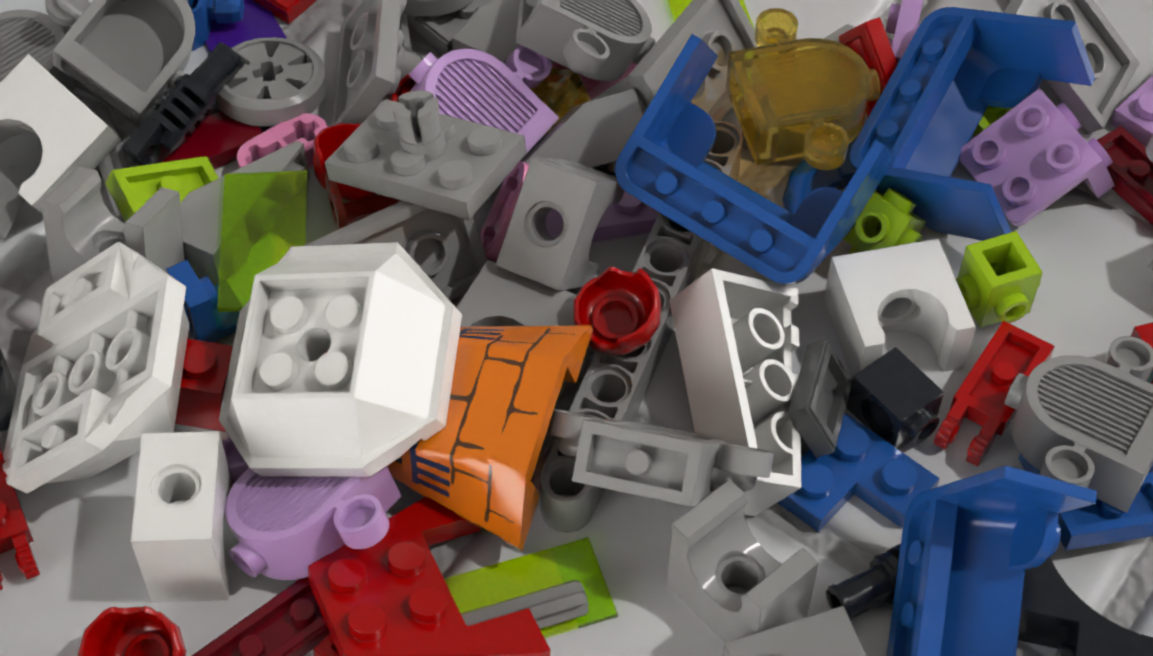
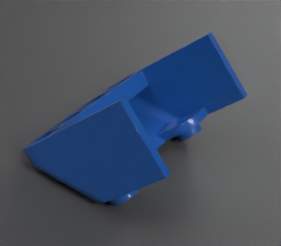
(940, 92)
(668, 172)
(969, 557)

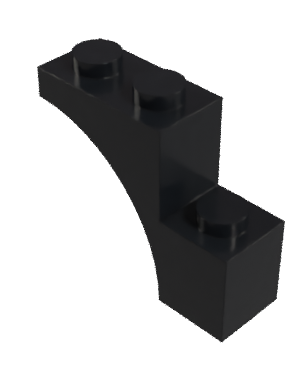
(1061, 620)

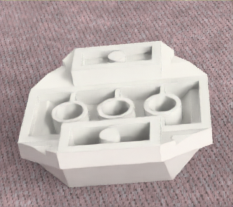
(97, 370)
(375, 387)

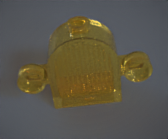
(798, 94)

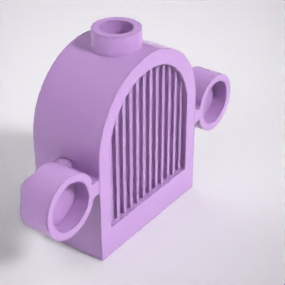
(488, 91)
(298, 520)

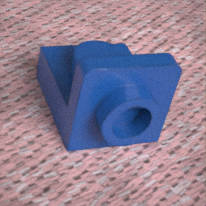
(202, 304)

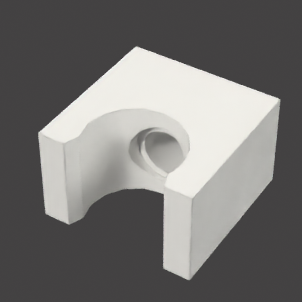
(68, 130)
(898, 291)
(181, 516)

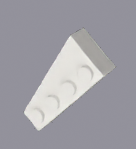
(739, 373)

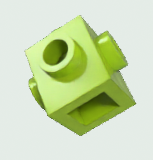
(885, 223)
(999, 279)

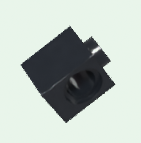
(895, 400)

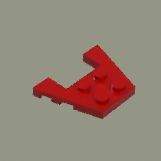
(398, 603)

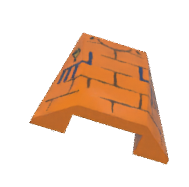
(496, 425)

